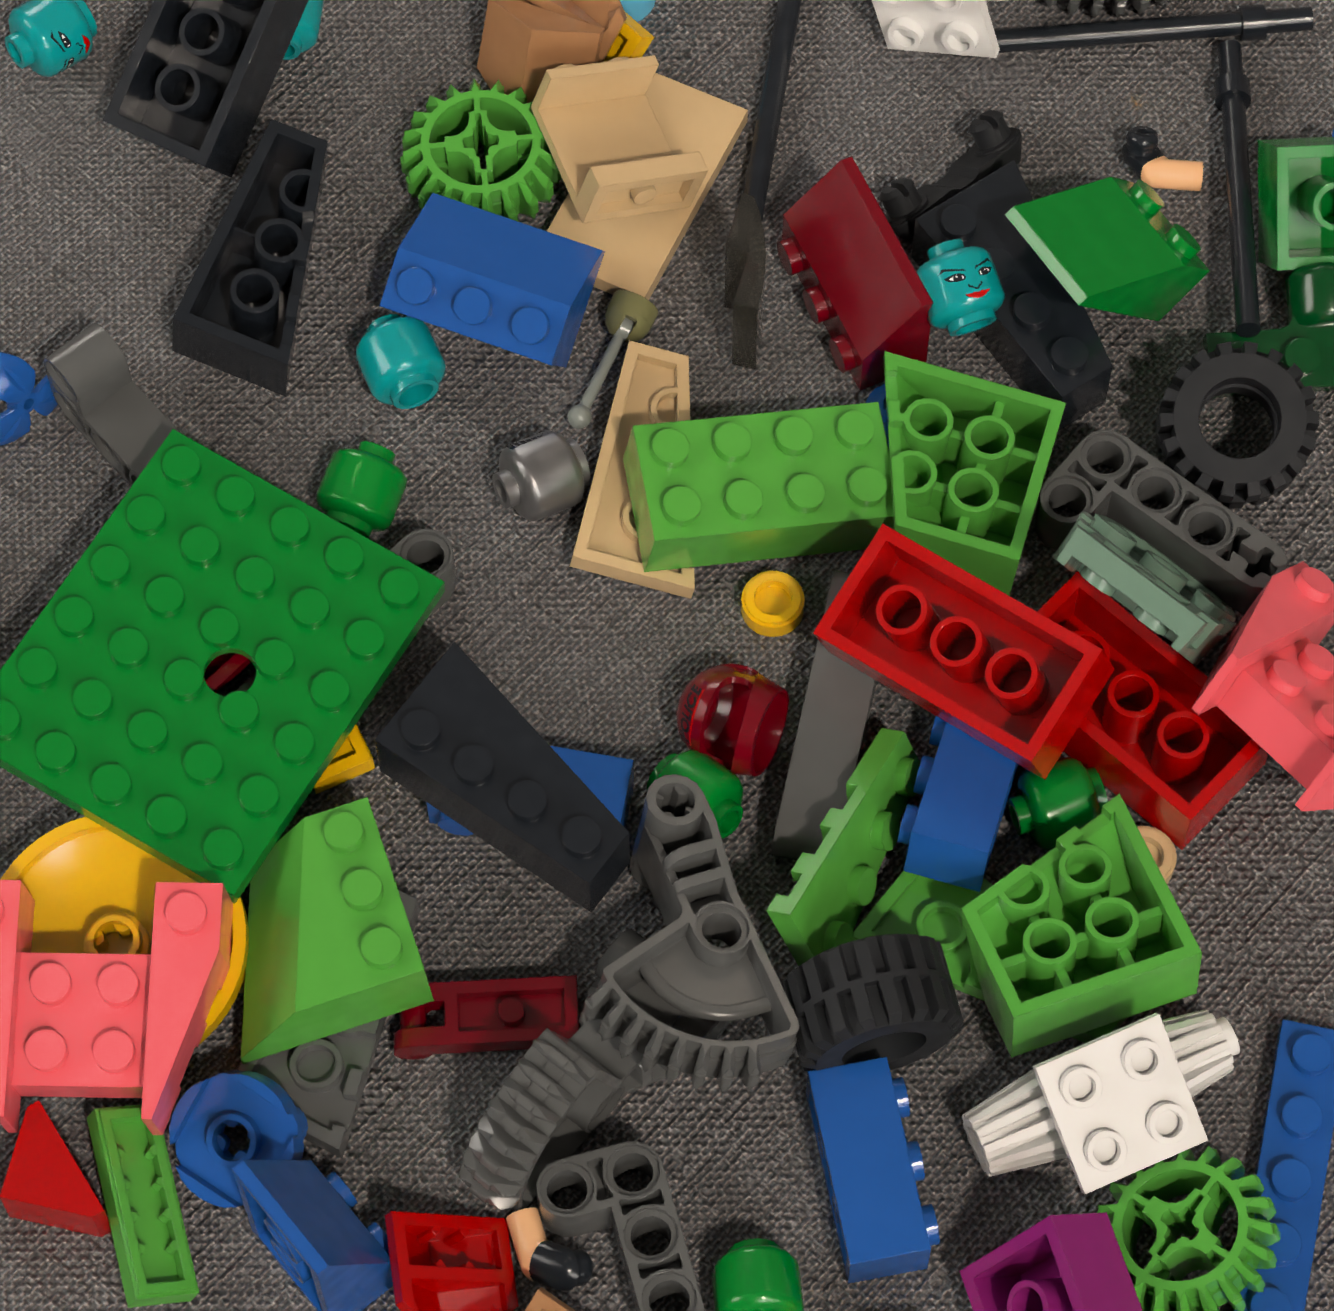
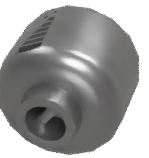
(541, 475)

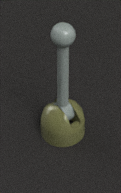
(626, 319)

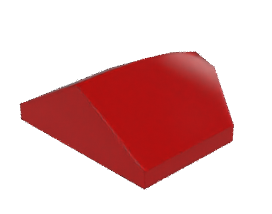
(450, 1262)

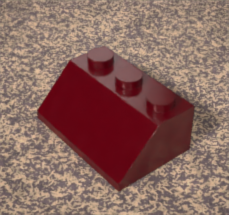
(855, 275)

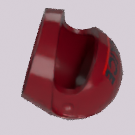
(733, 717)

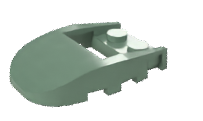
(1147, 584)

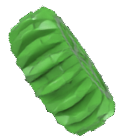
(445, 160)
(1212, 1190)

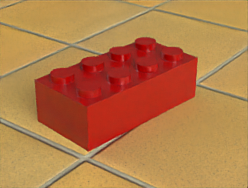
(964, 651)
(1142, 726)

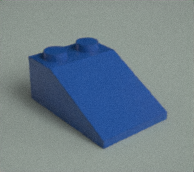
(315, 1233)

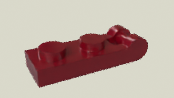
(489, 1016)

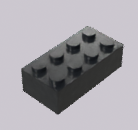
(203, 75)

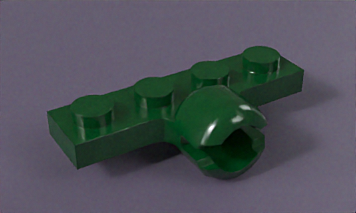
(1309, 329)

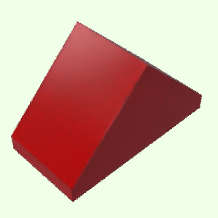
(46, 1181)

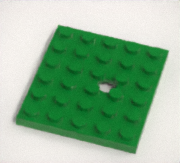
(111, 682)

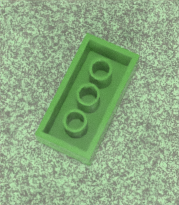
(759, 485)

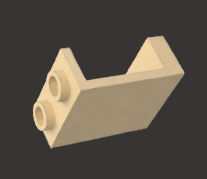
(611, 140)

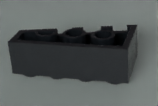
(253, 276)
(1039, 328)
(497, 777)

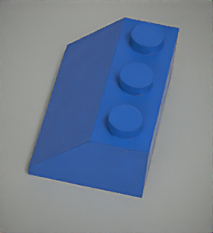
(493, 280)

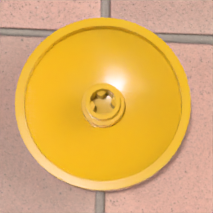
(100, 897)

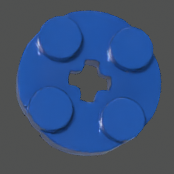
(232, 1099)

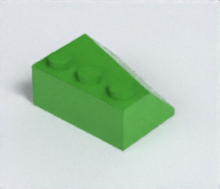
(966, 464)
(326, 936)
(1080, 936)

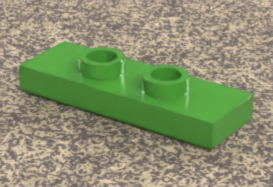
(142, 1208)

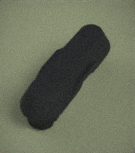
(994, 148)

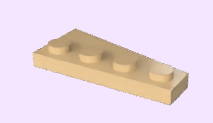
(649, 391)

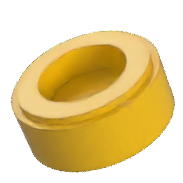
(772, 603)

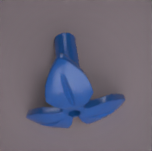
(21, 397)

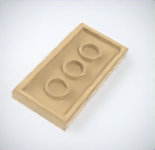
(644, 244)

